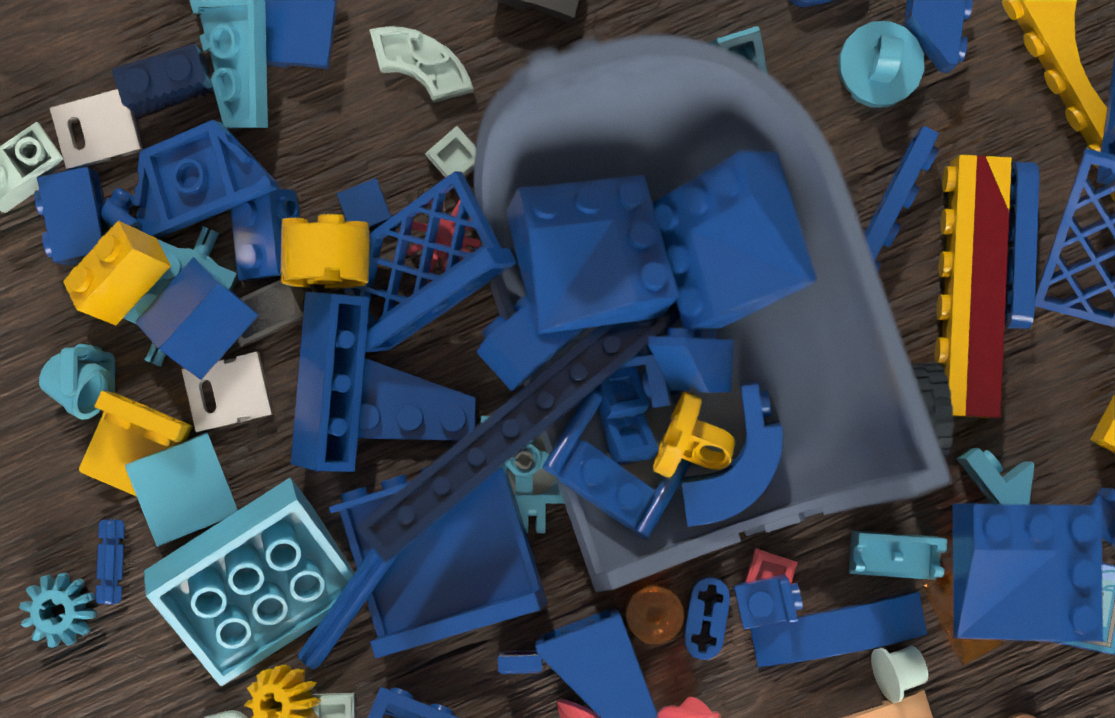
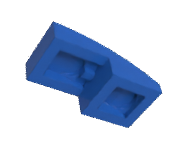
(624, 417)

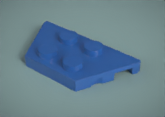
(195, 179)

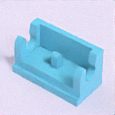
(896, 555)

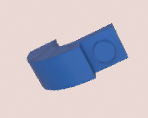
(734, 488)

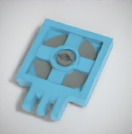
(532, 484)

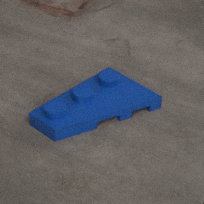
(411, 407)

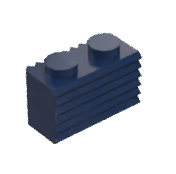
(163, 79)

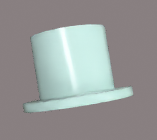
(898, 671)

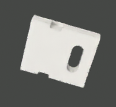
(106, 127)
(237, 389)

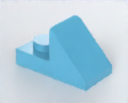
(985, 470)

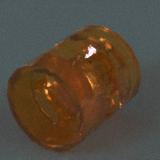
(653, 612)

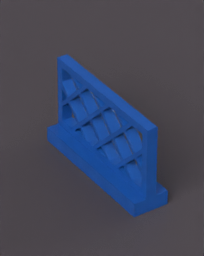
(443, 291)
(1070, 304)

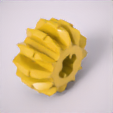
(282, 694)

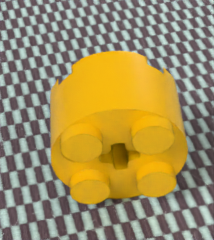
(324, 252)

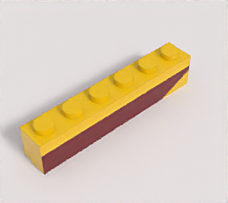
(974, 282)

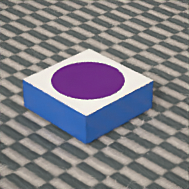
(519, 662)

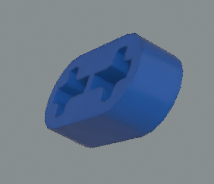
(717, 618)

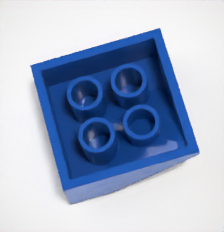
(733, 240)
(591, 254)
(1027, 572)

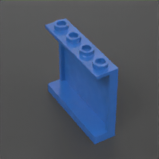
(455, 575)

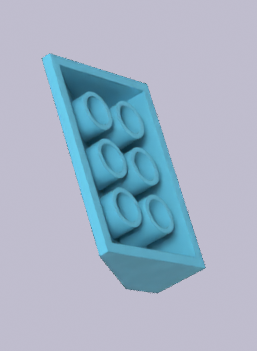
(250, 582)

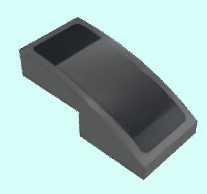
(277, 307)

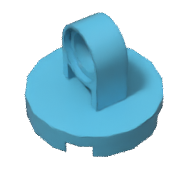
(881, 64)

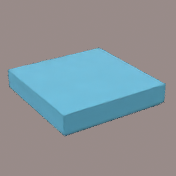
(181, 489)

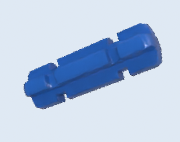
(110, 561)

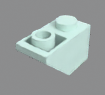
(22, 161)

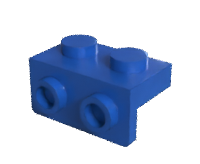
(258, 233)

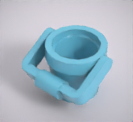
(76, 382)

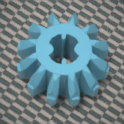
(51, 594)

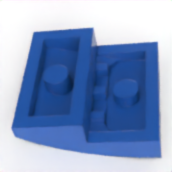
(300, 32)

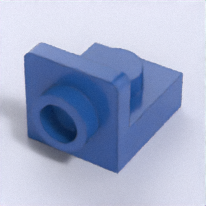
(654, 380)
(767, 601)

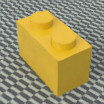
(116, 273)

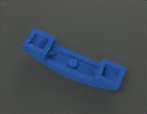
(840, 630)

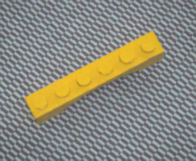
(1051, 37)

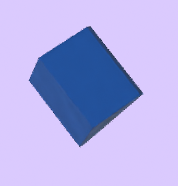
(196, 319)

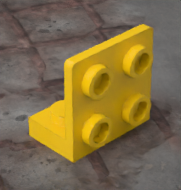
(127, 434)

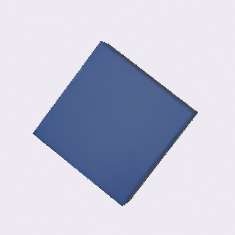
(365, 203)

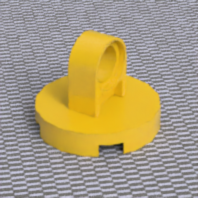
(688, 437)

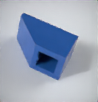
(939, 29)
(694, 360)

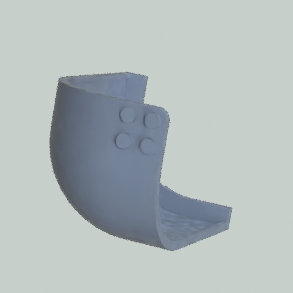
(822, 353)

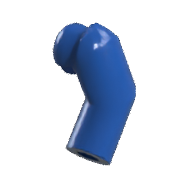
(118, 208)

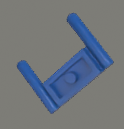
(605, 481)

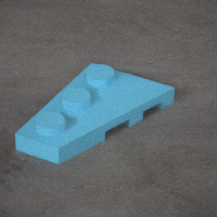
(238, 53)

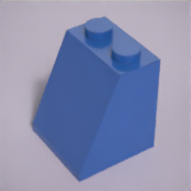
(599, 665)

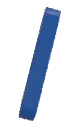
(1022, 245)

